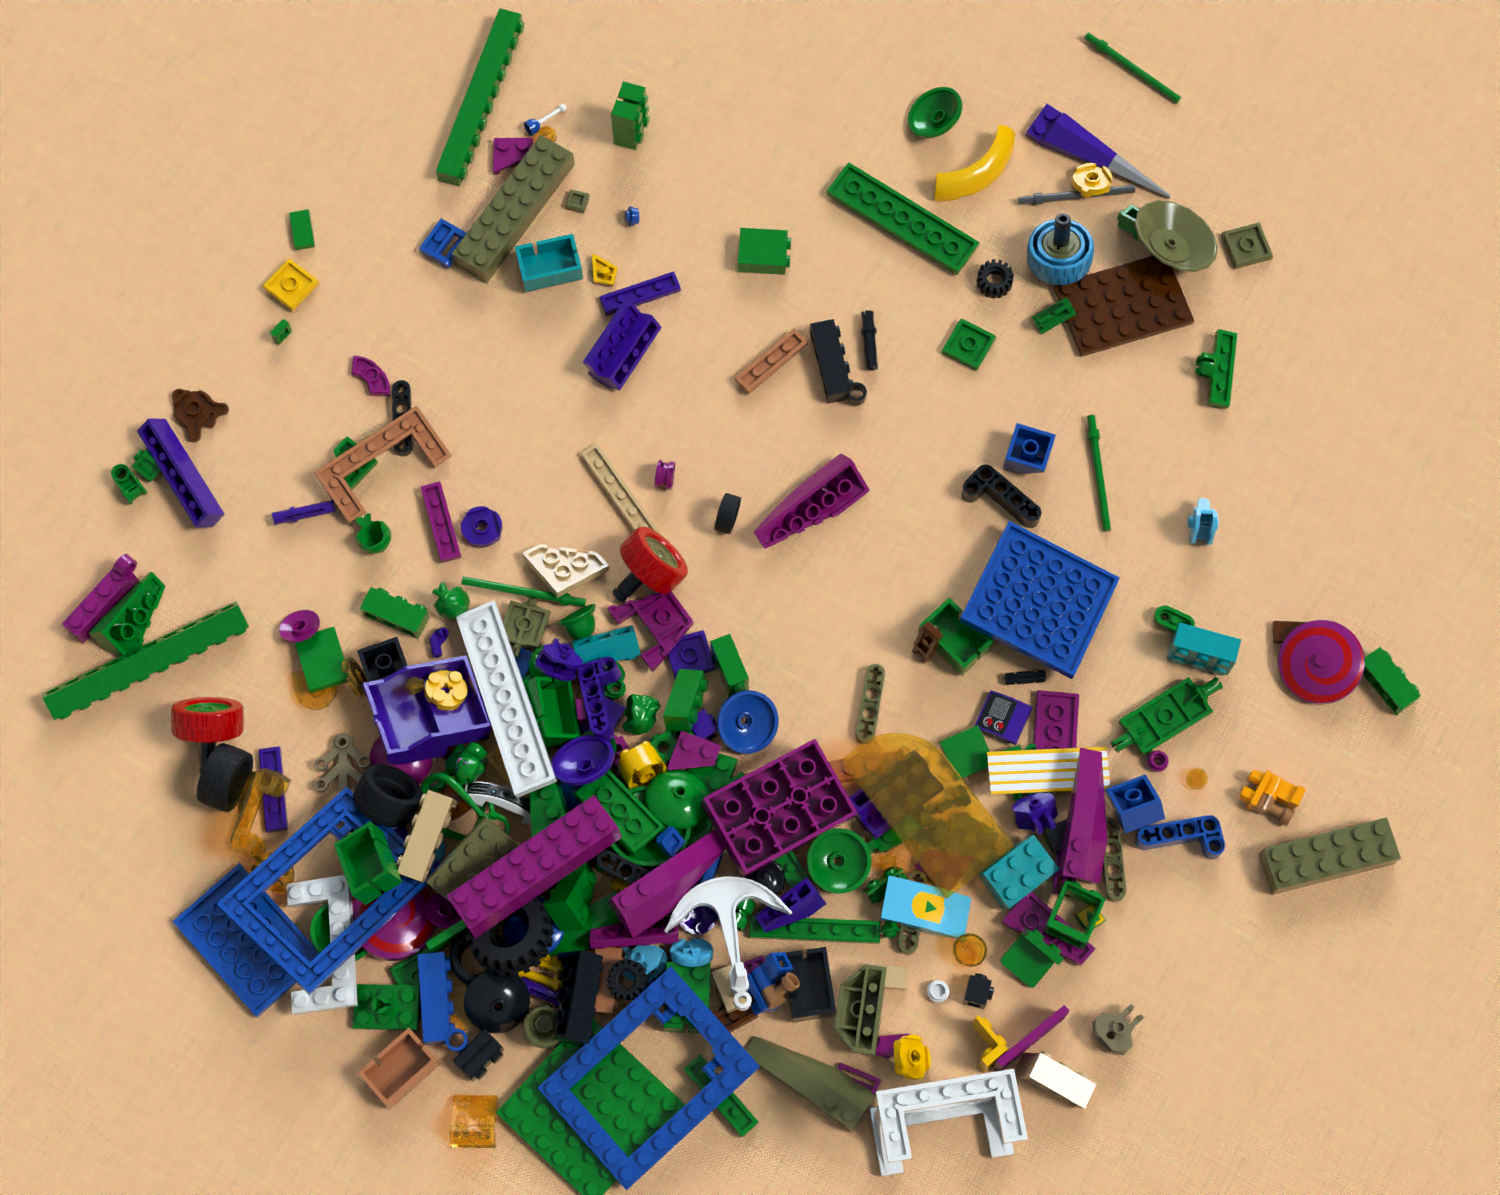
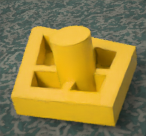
(603, 271)

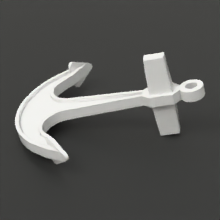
(723, 897)

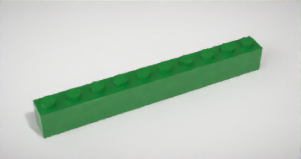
(480, 97)
(145, 660)

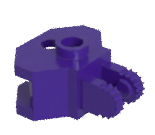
(559, 661)
(1035, 812)

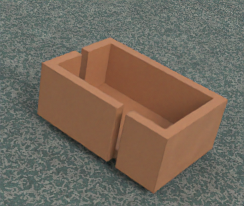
(402, 1068)

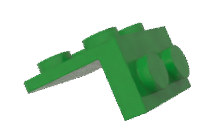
(1031, 957)

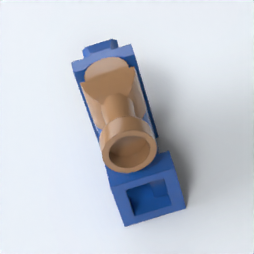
(764, 983)

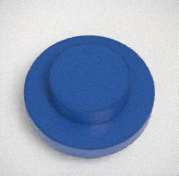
(632, 216)

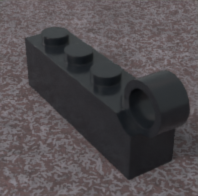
(832, 365)

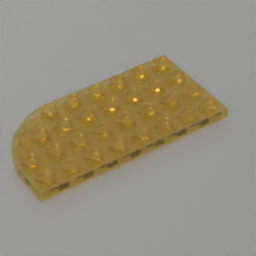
(928, 807)

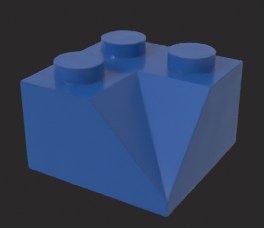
(1028, 450)
(1135, 803)

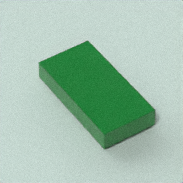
(302, 229)

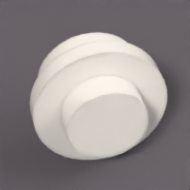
(938, 991)

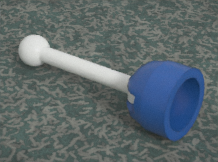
(533, 126)

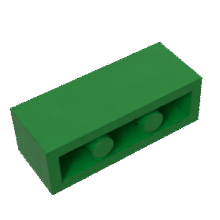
(395, 612)
(1390, 681)
(685, 700)

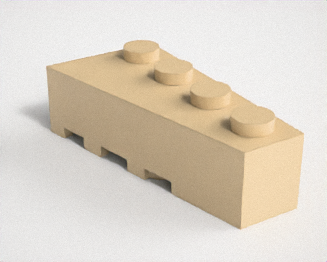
(425, 836)

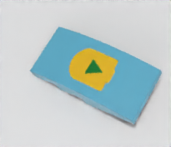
(925, 908)

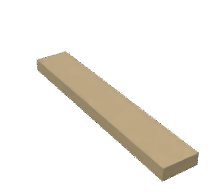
(616, 488)

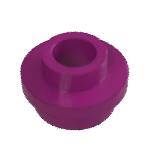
(1157, 755)

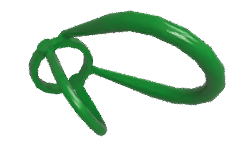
(464, 795)

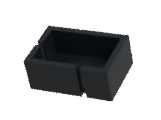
(815, 994)

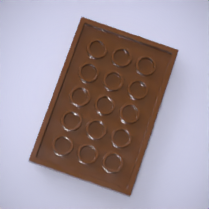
(1124, 305)

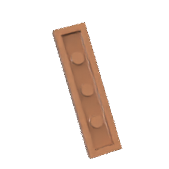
(771, 361)

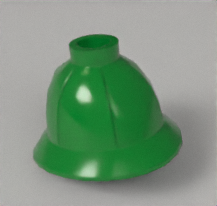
(579, 623)

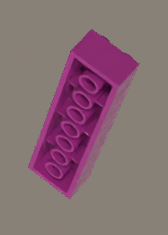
(534, 866)

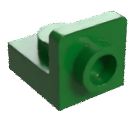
(145, 464)

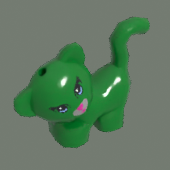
(463, 764)

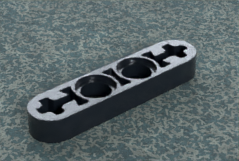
(396, 401)

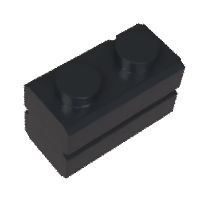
(479, 1055)

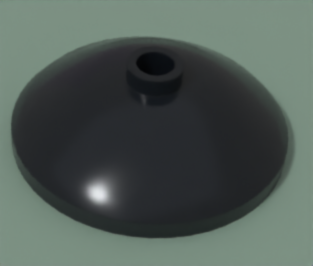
(486, 991)

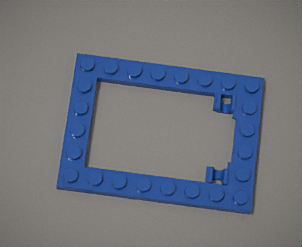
(312, 974)
(729, 1054)

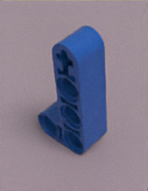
(1199, 833)

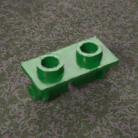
(1054, 315)
(877, 888)

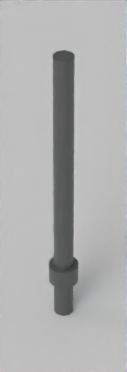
(1039, 198)

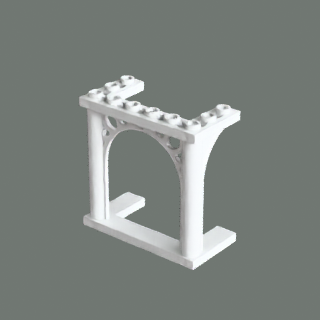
(986, 1094)

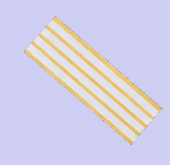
(1037, 770)

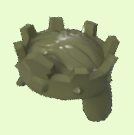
(540, 1026)

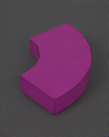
(372, 375)

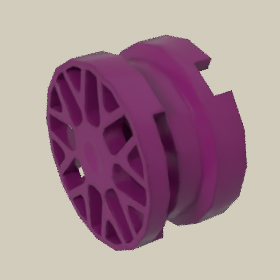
(665, 474)

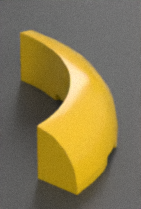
(975, 178)

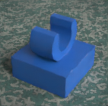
(670, 841)

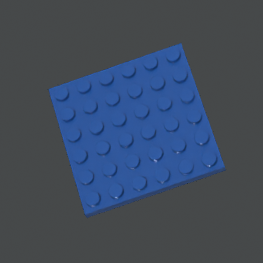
(1039, 599)

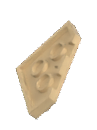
(564, 567)

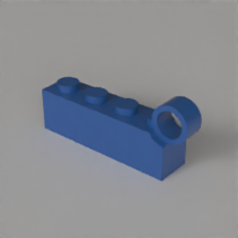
(435, 1001)

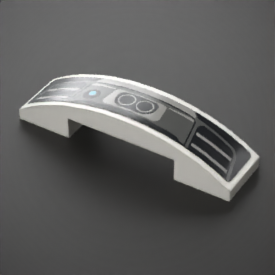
(501, 797)

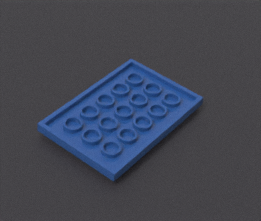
(232, 953)

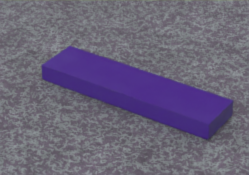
(641, 292)
(274, 807)

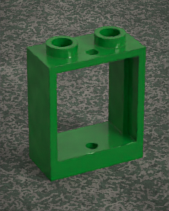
(1065, 932)

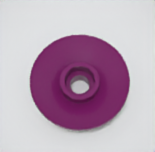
(299, 626)
(440, 912)

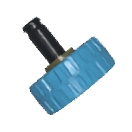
(1060, 251)

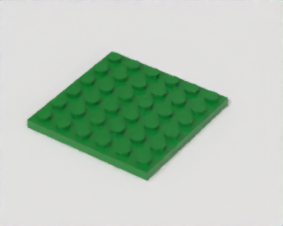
(617, 1094)

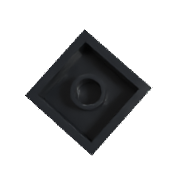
(382, 659)

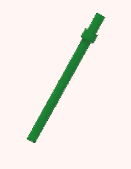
(1102, 46)
(1093, 436)
(563, 600)

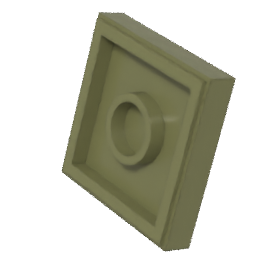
(1247, 245)

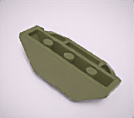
(861, 1008)

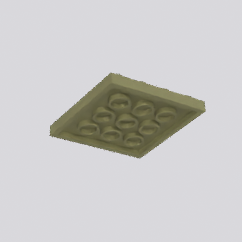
(474, 854)

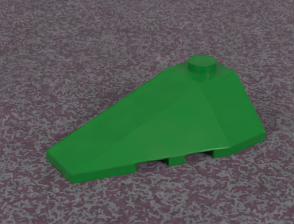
(128, 619)
(599, 915)

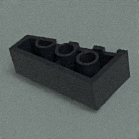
(577, 995)

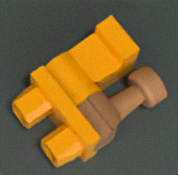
(1267, 791)

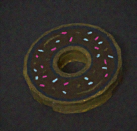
(355, 675)

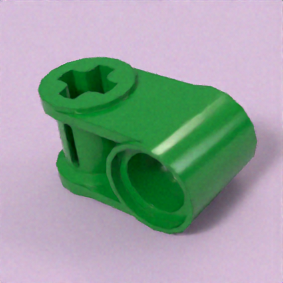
(129, 485)

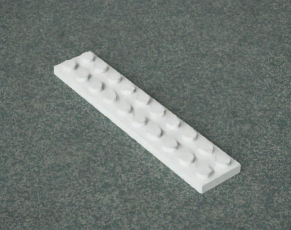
(506, 699)

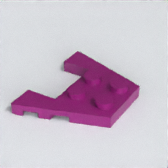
(662, 617)

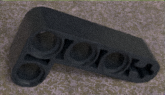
(1002, 498)
(635, 870)

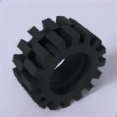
(997, 268)
(614, 979)

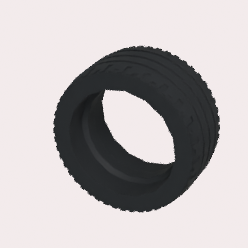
(224, 777)
(387, 796)

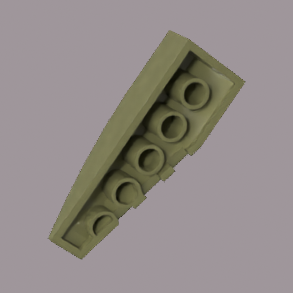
(815, 1081)

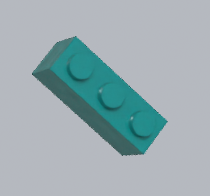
(617, 644)

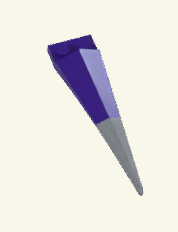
(1066, 136)

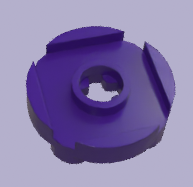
(481, 538)

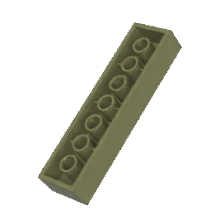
(513, 209)

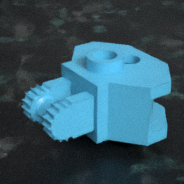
(1203, 522)
(650, 957)

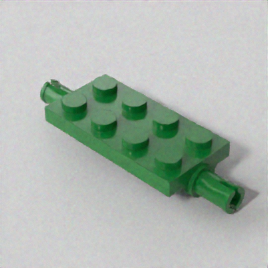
(1166, 716)

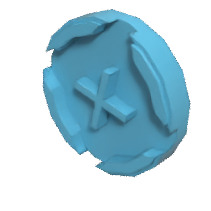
(691, 953)

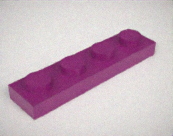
(441, 522)

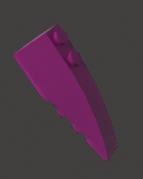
(816, 499)
(1086, 821)
(665, 886)

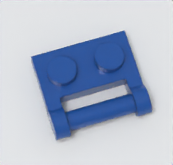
(438, 241)

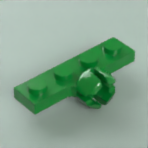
(1219, 368)

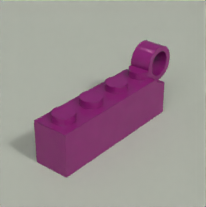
(102, 598)

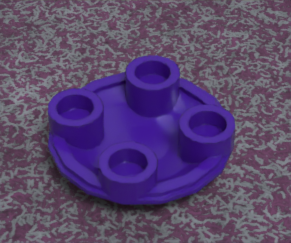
(699, 920)

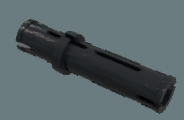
(868, 331)

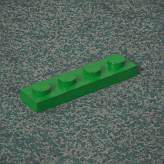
(731, 1108)

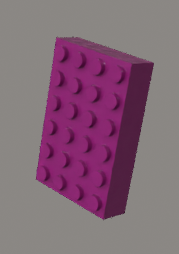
(778, 808)

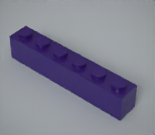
(180, 472)

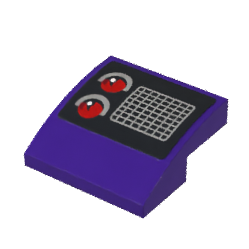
(1003, 717)

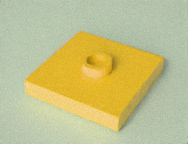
(290, 284)

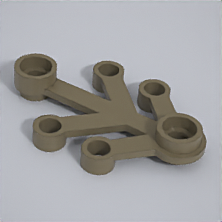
(342, 768)

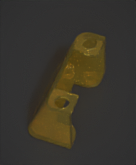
(258, 783)

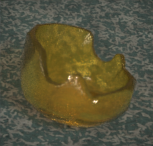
(970, 950)

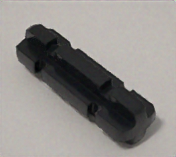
(1025, 677)

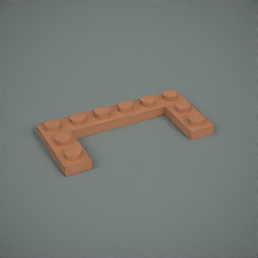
(334, 472)

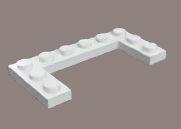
(344, 988)

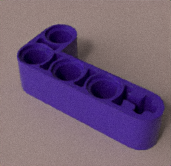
(598, 701)

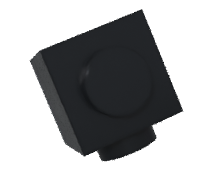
(978, 991)

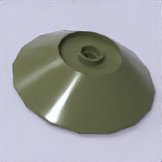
(1176, 236)

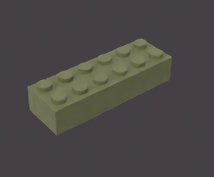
(1329, 856)

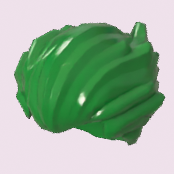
(640, 714)

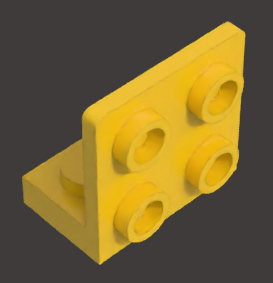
(996, 1043)

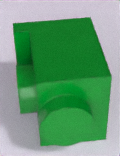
(1127, 219)

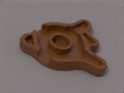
(196, 410)

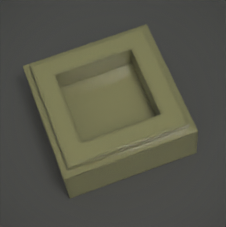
(577, 201)

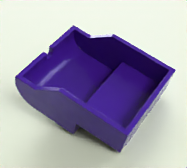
(413, 726)

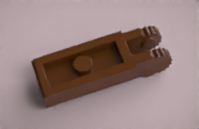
(927, 641)

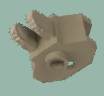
(1117, 1028)

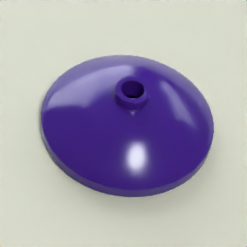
(583, 760)

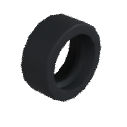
(727, 513)

